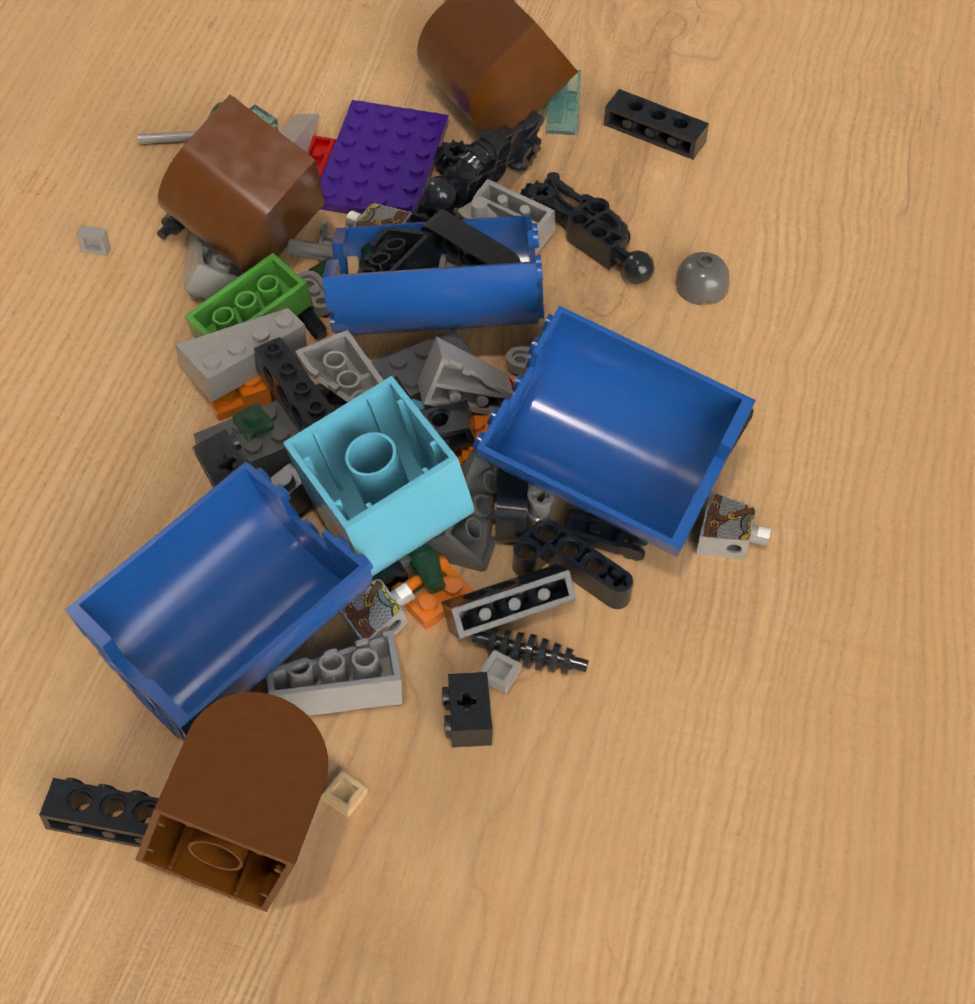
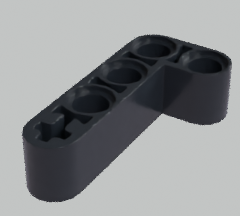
(466, 242)
(511, 508)
(610, 583)

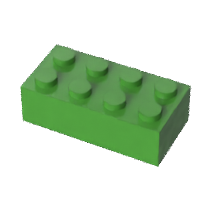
(256, 293)

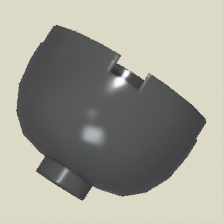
(702, 278)

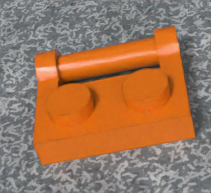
(428, 607)

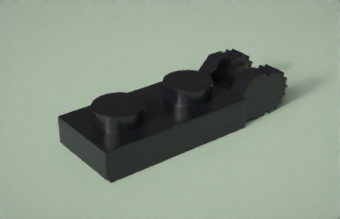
(604, 535)

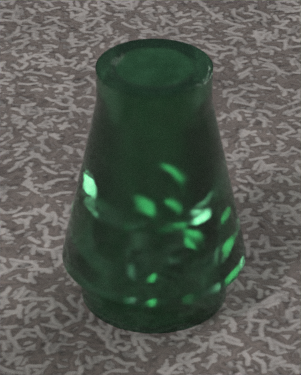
(427, 567)

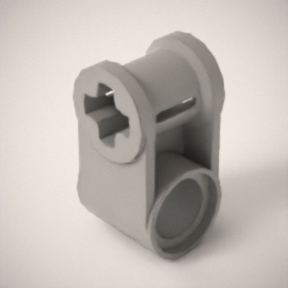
(539, 504)

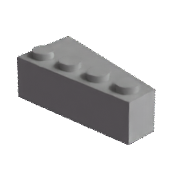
(227, 357)
(342, 679)

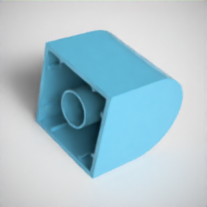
(381, 475)

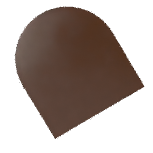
(492, 61)
(241, 186)
(239, 798)

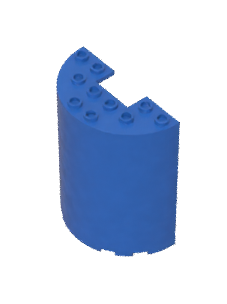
(436, 295)
(615, 429)
(218, 598)

